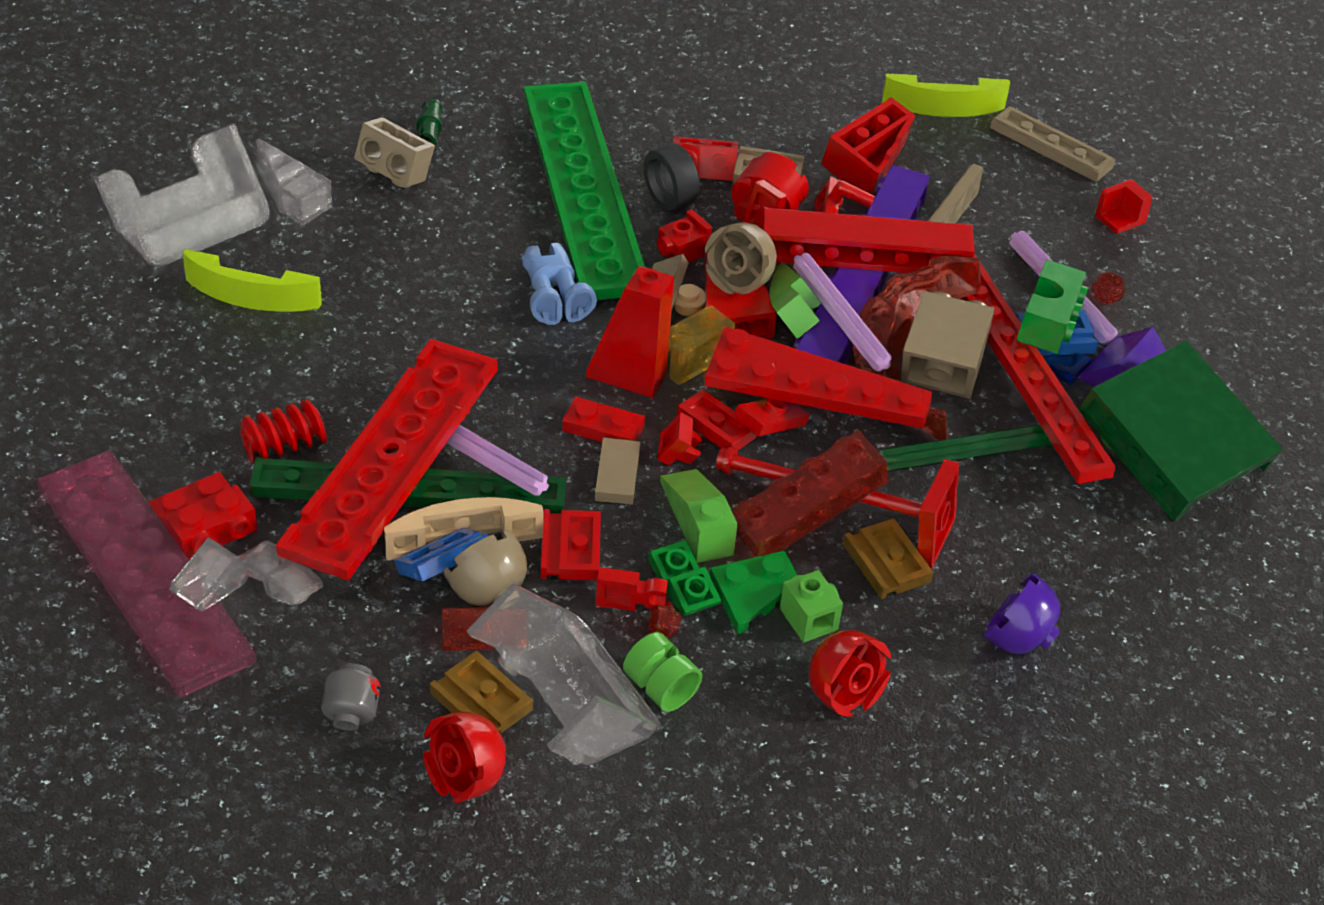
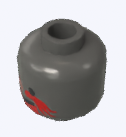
(350, 696)

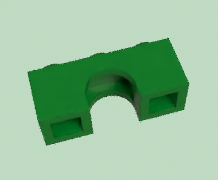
(1053, 307)

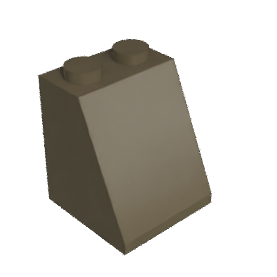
(946, 344)

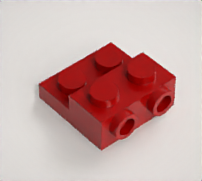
(204, 511)

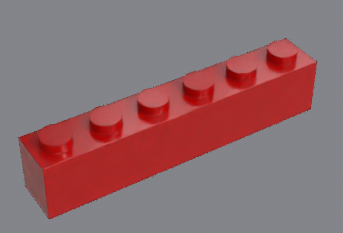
(864, 240)

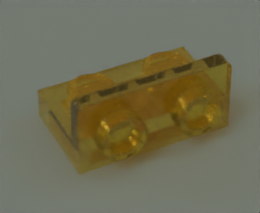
(694, 343)

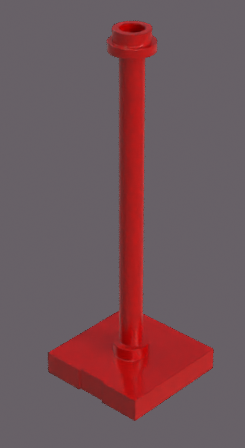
(935, 513)

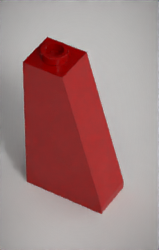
(748, 311)
(637, 336)

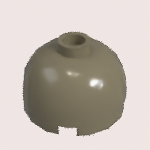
(740, 258)
(488, 569)

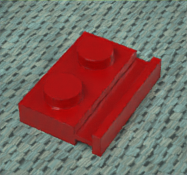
(571, 545)

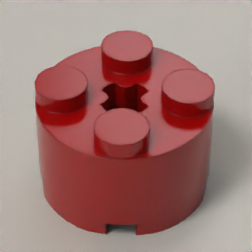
(778, 172)

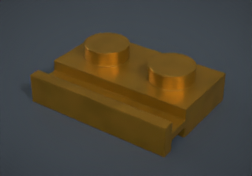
(888, 558)
(484, 690)

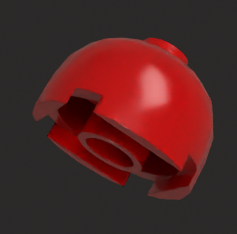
(849, 671)
(464, 755)

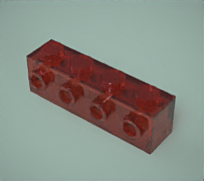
(810, 495)

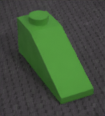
(701, 514)

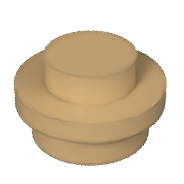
(689, 299)

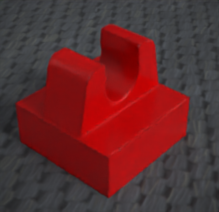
(678, 441)

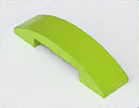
(946, 99)
(251, 290)

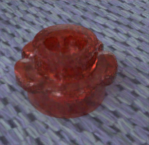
(1108, 287)
(664, 620)

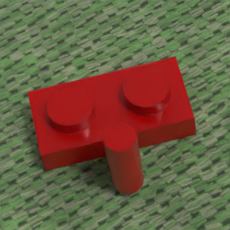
(832, 193)

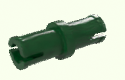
(429, 122)

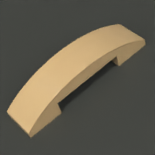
(477, 514)

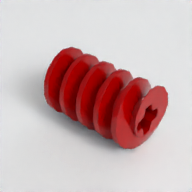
(282, 429)

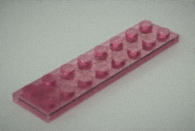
(137, 565)

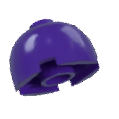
(1025, 618)

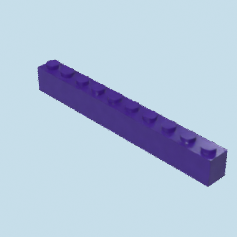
(899, 197)

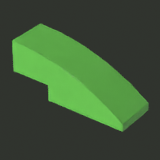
(793, 300)

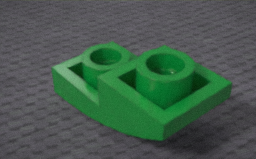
(687, 584)

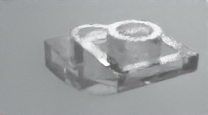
(281, 577)

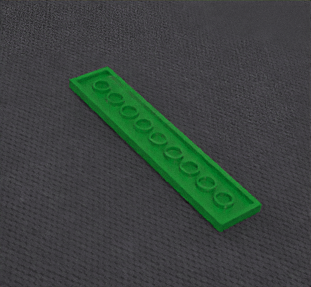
(583, 187)

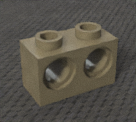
(387, 147)

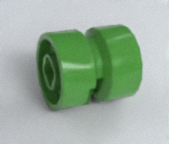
(666, 674)

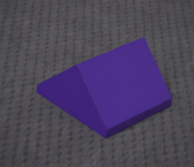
(1123, 354)

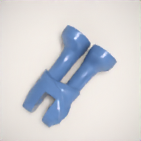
(553, 271)

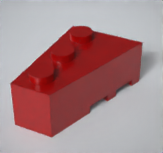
(869, 145)

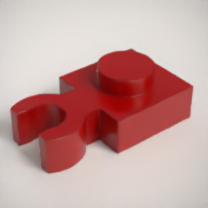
(624, 590)

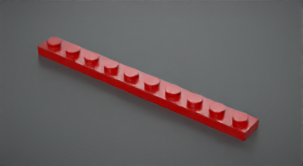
(1043, 391)

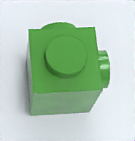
(811, 605)

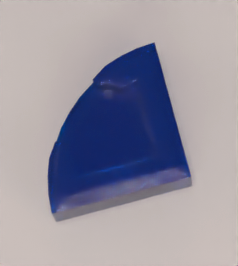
(1068, 367)

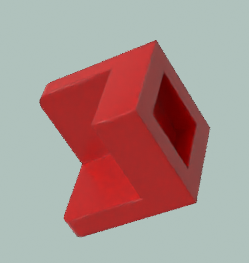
(1123, 206)

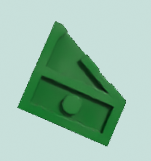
(751, 586)

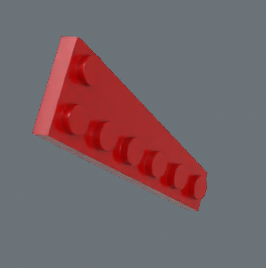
(791, 375)

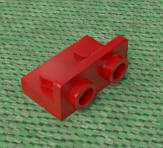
(711, 157)

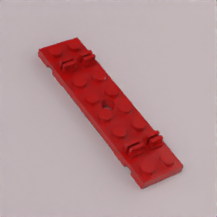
(372, 484)

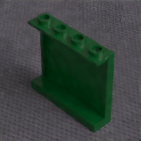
(1178, 428)

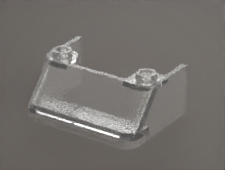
(570, 671)

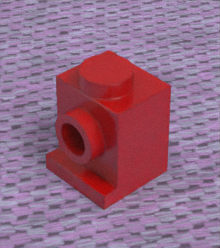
(684, 237)

